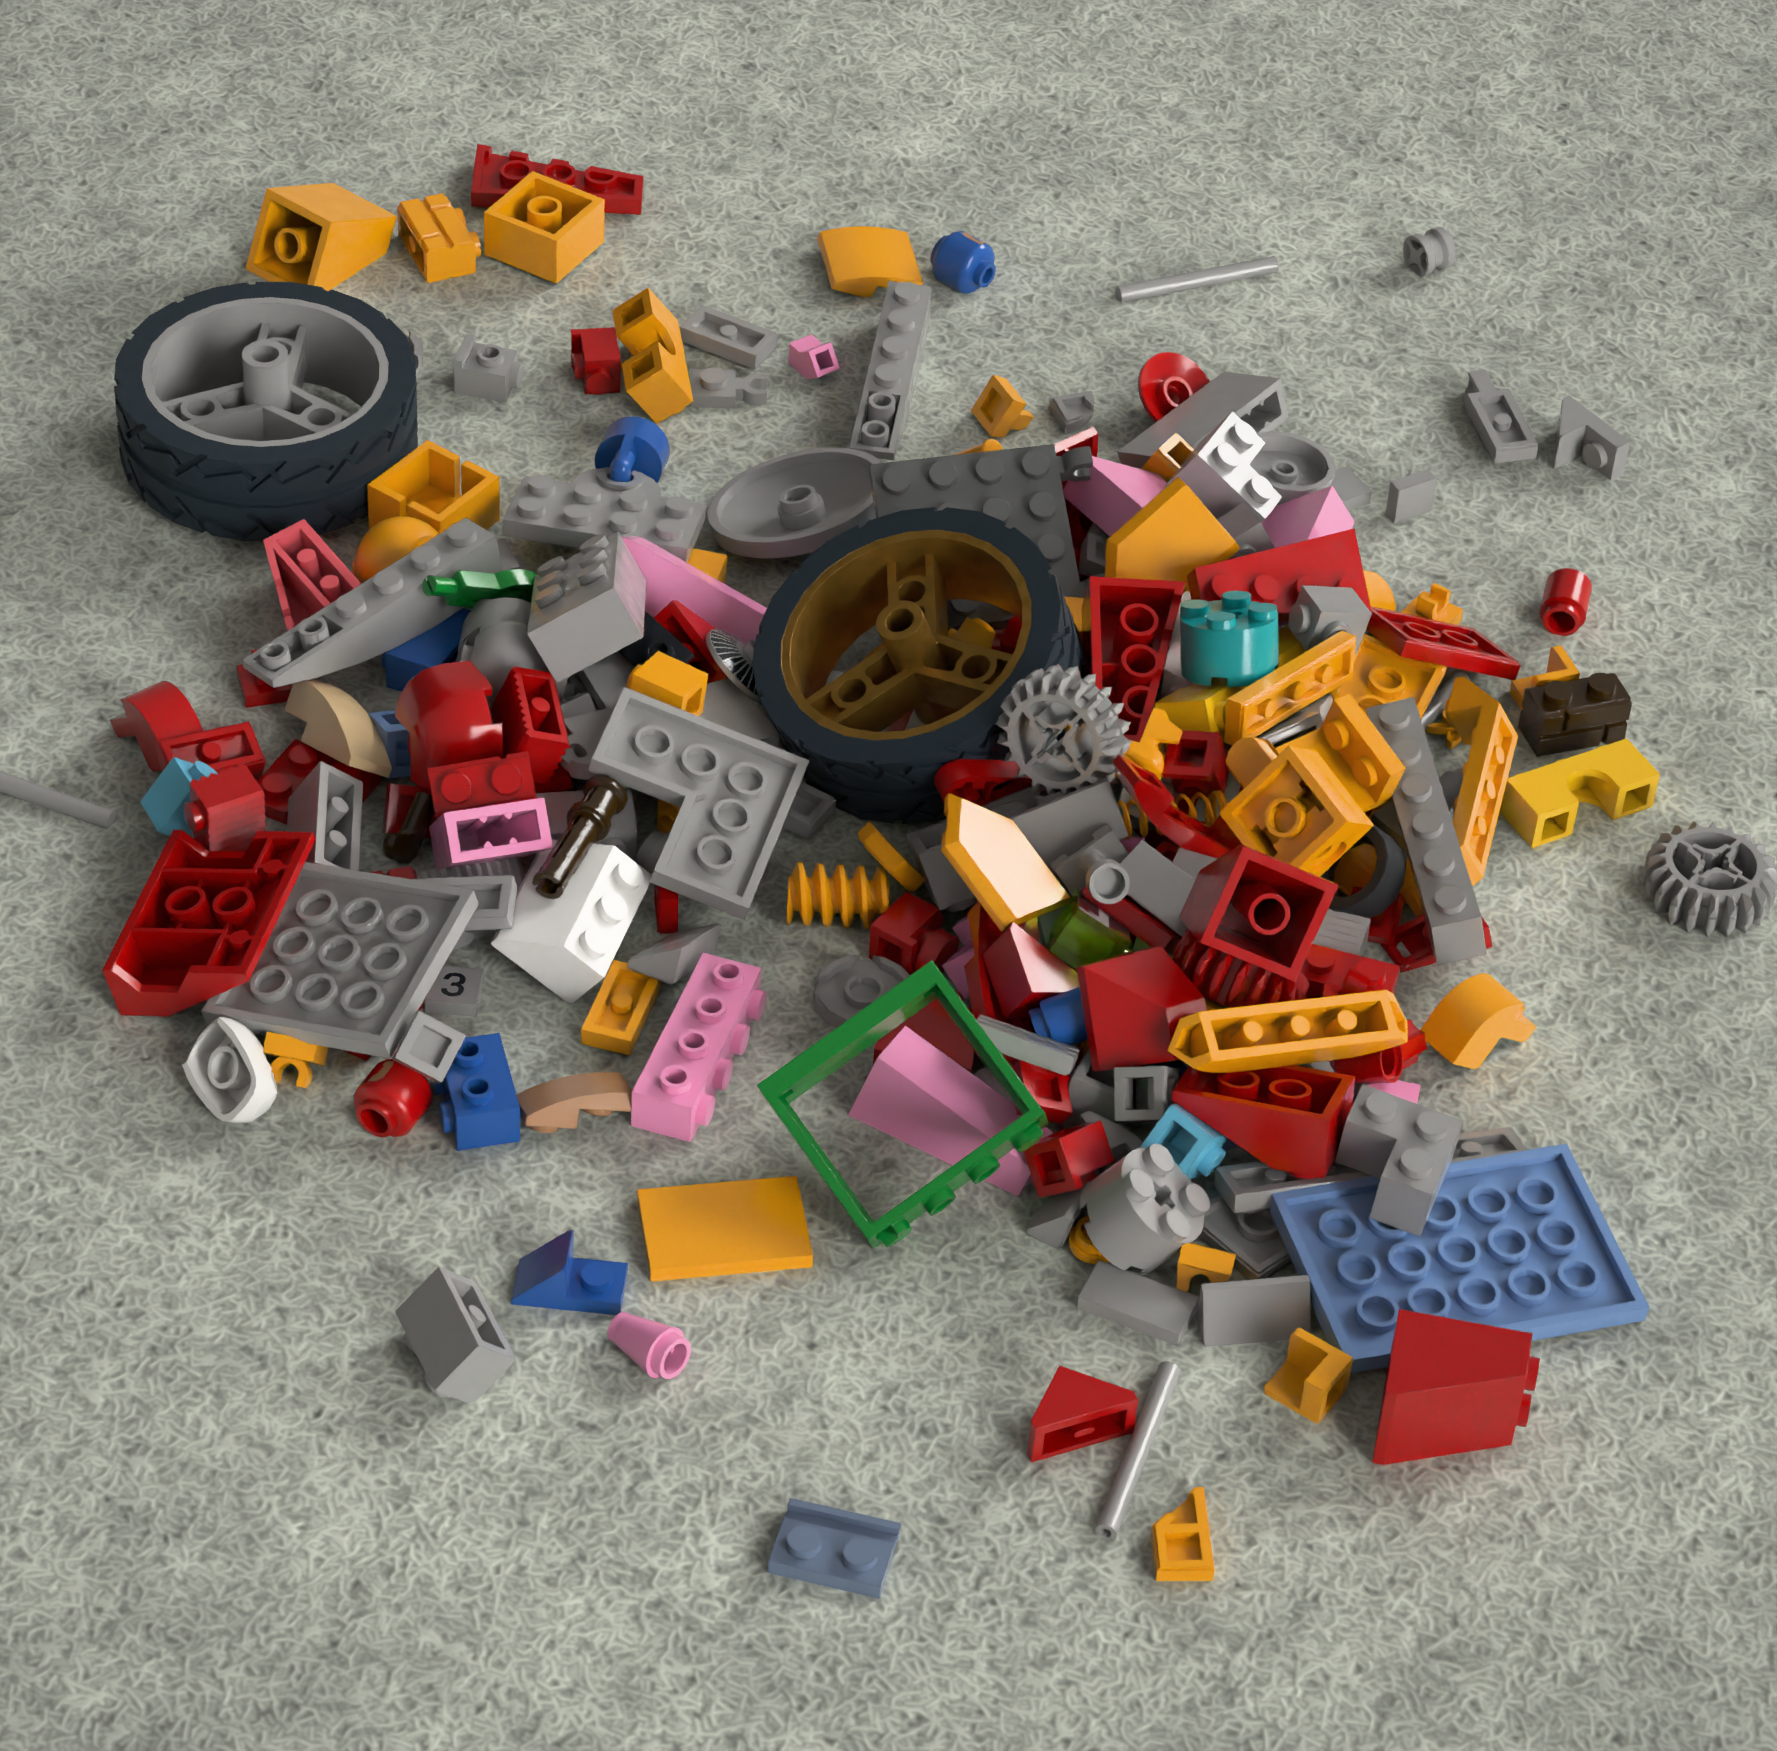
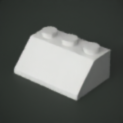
(574, 937)

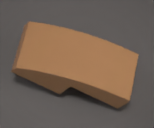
(558, 1101)

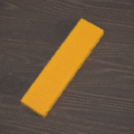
(1290, 688)

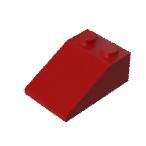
(1277, 1114)

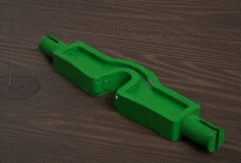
(469, 587)

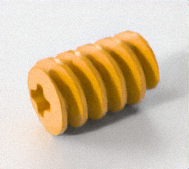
(837, 895)

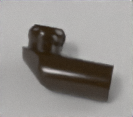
(407, 842)

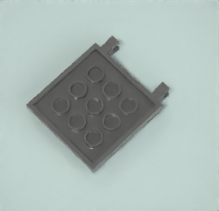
(1007, 484)

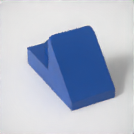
(559, 1281)

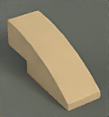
(338, 726)

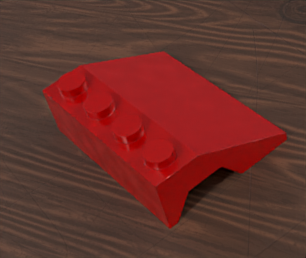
(202, 921)

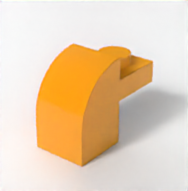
(1474, 1019)

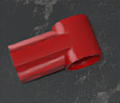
(1387, 1064)

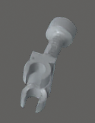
(1096, 867)

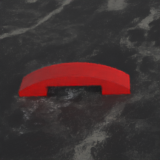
(1173, 823)

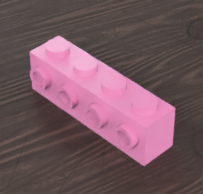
(698, 1048)

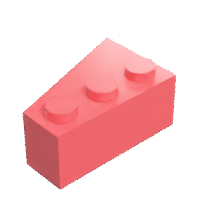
(305, 572)

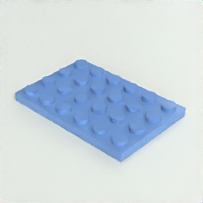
(1503, 1247)

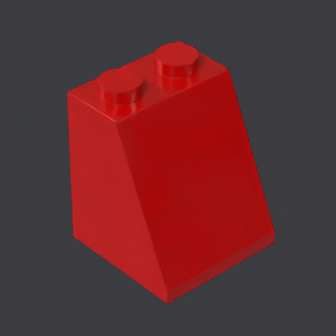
(1258, 909)
(1452, 1388)

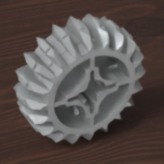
(1038, 713)
(1710, 878)

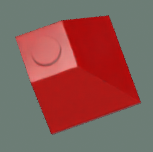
(1135, 1007)

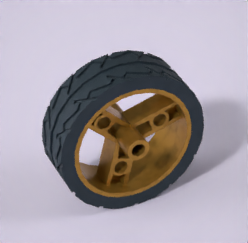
(899, 578)

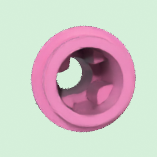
(650, 1344)

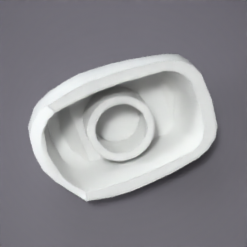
(231, 1072)

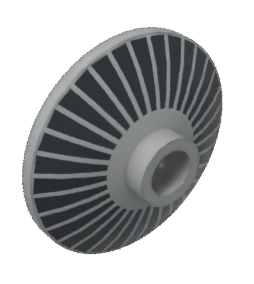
(734, 659)

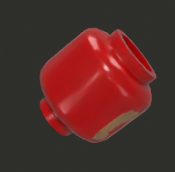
(391, 1099)

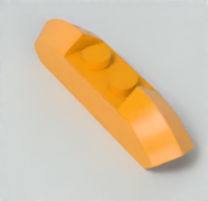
(1290, 1032)

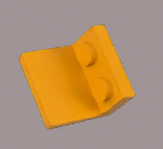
(1355, 753)

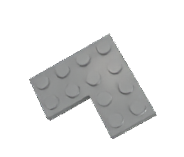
(728, 790)

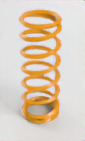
(1210, 810)

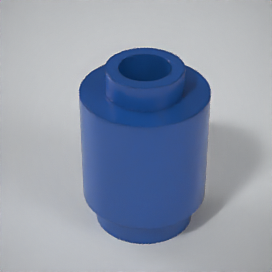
(1061, 1017)

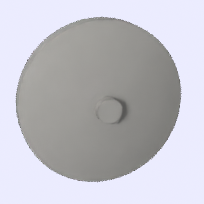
(793, 503)

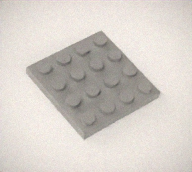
(349, 959)

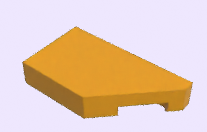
(1183, 1542)

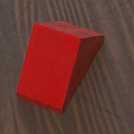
(1025, 972)
(1079, 1414)

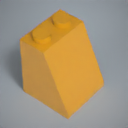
(317, 235)

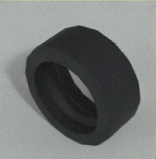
(1384, 883)

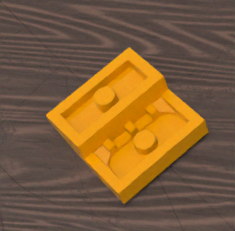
(867, 257)

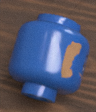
(963, 262)

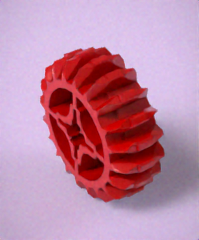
(1232, 979)

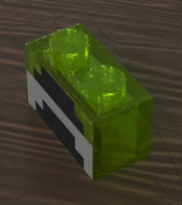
(1086, 933)

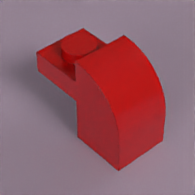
(156, 715)

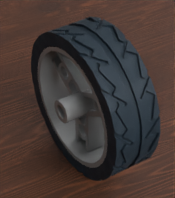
(263, 448)

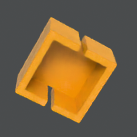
(428, 489)

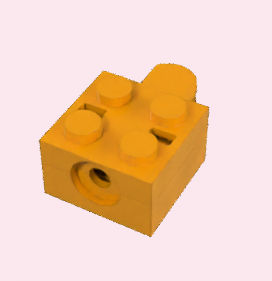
(1291, 805)

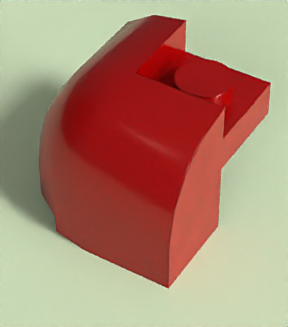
(447, 718)

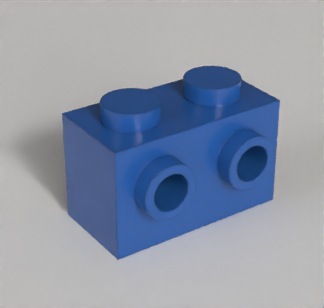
(479, 1095)

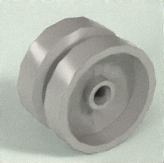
(1293, 464)

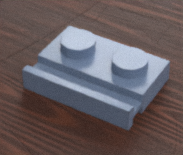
(834, 1548)

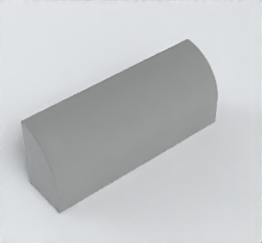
(1251, 397)

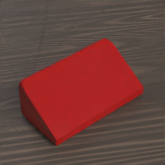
(217, 748)

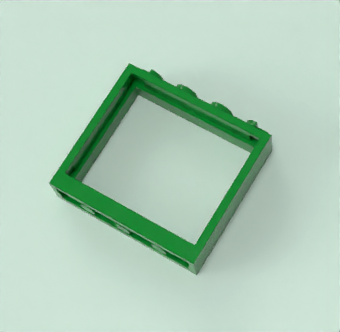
(859, 1034)

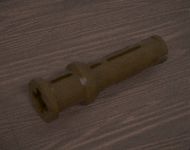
(586, 823)

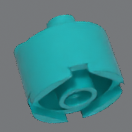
(1228, 639)

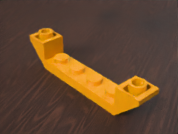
(1485, 774)

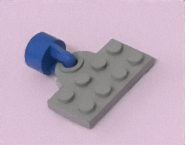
(611, 498)

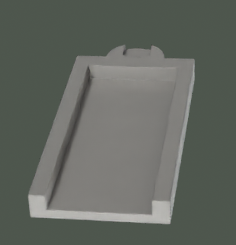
(722, 705)

